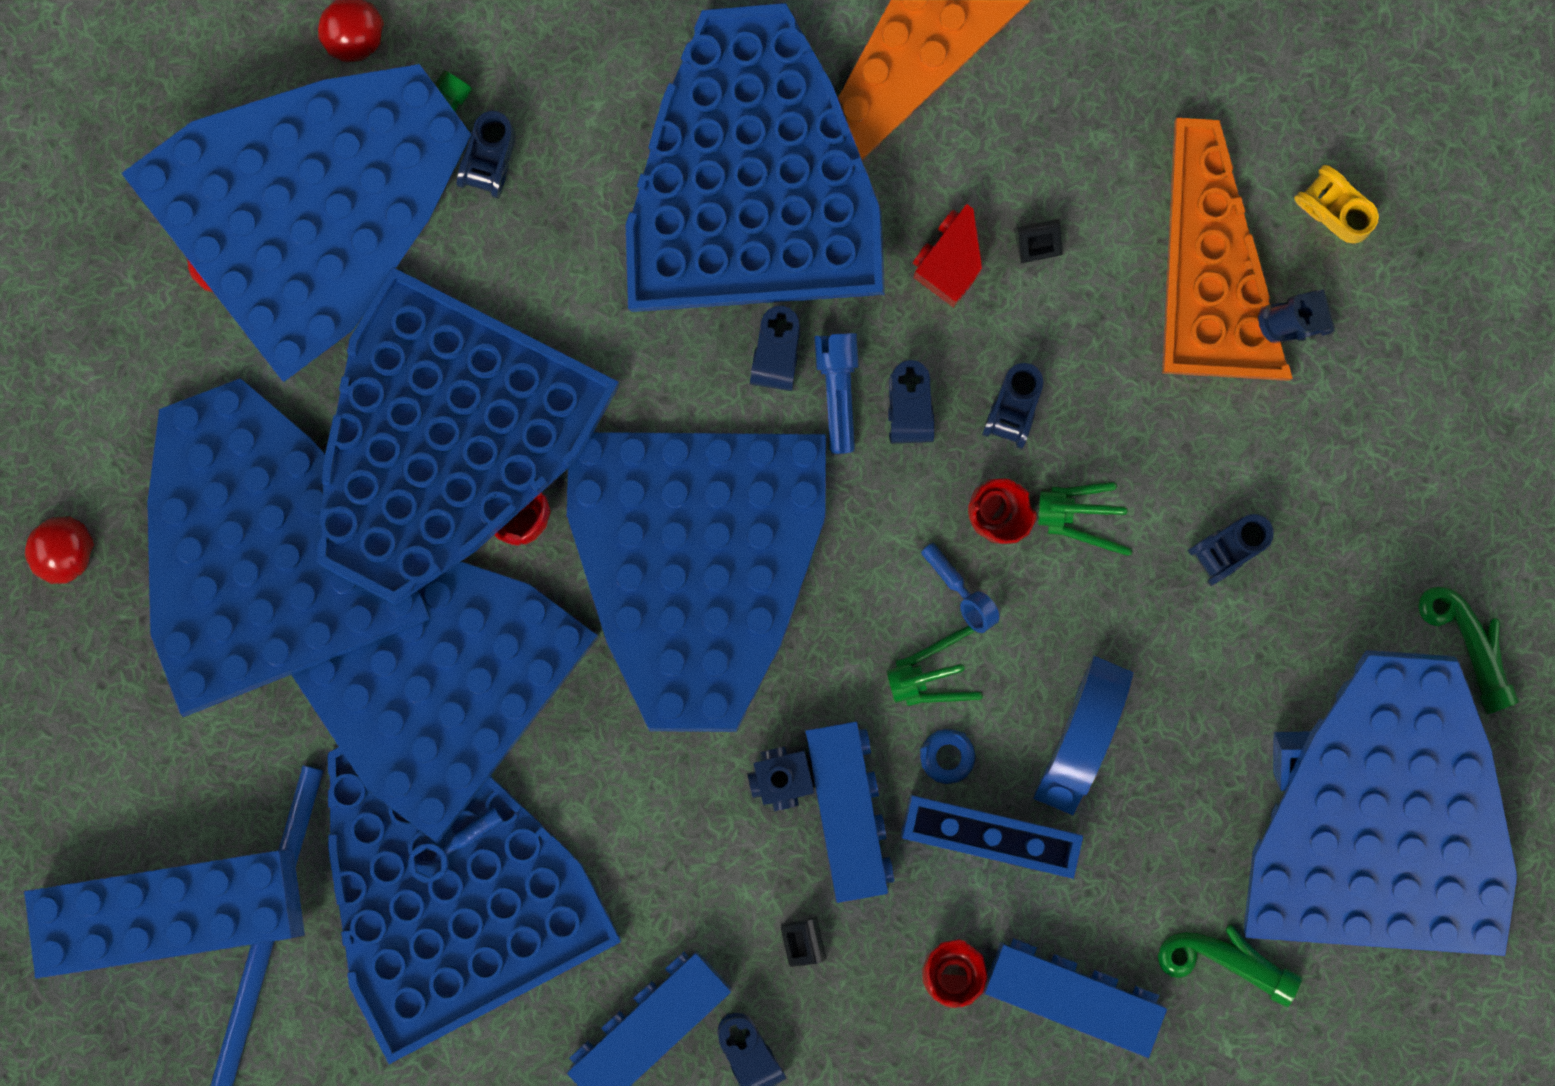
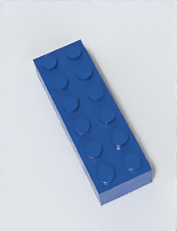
(164, 913)

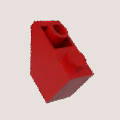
(954, 260)

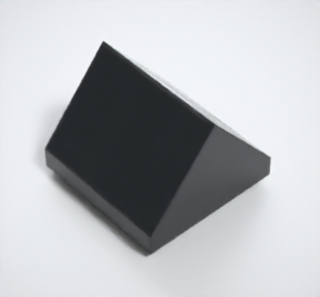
(1039, 240)
(803, 942)

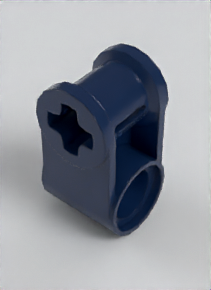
(487, 157)
(1297, 318)
(774, 356)
(1014, 407)
(910, 412)
(1230, 548)
(753, 1060)

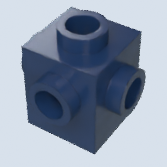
(798, 774)

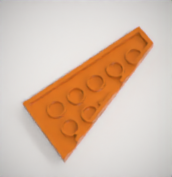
(912, 57)
(1213, 267)

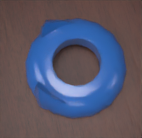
(931, 746)

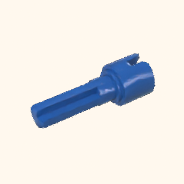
(837, 359)

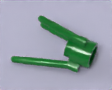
(1058, 509)
(909, 681)

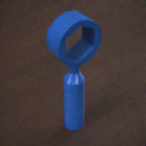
(977, 609)
(460, 841)

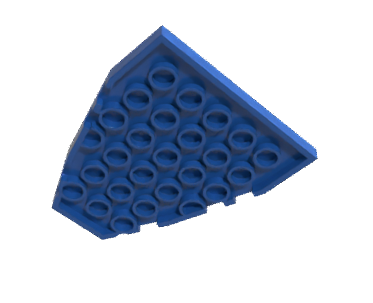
(752, 177)
(305, 201)
(442, 436)
(238, 553)
(696, 561)
(450, 697)
(1390, 821)
(467, 943)

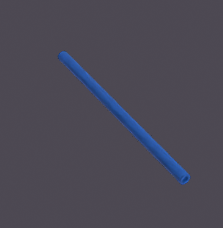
(260, 953)

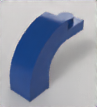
(1085, 736)

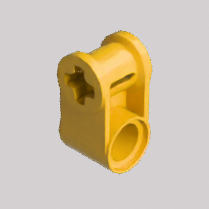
(1336, 203)

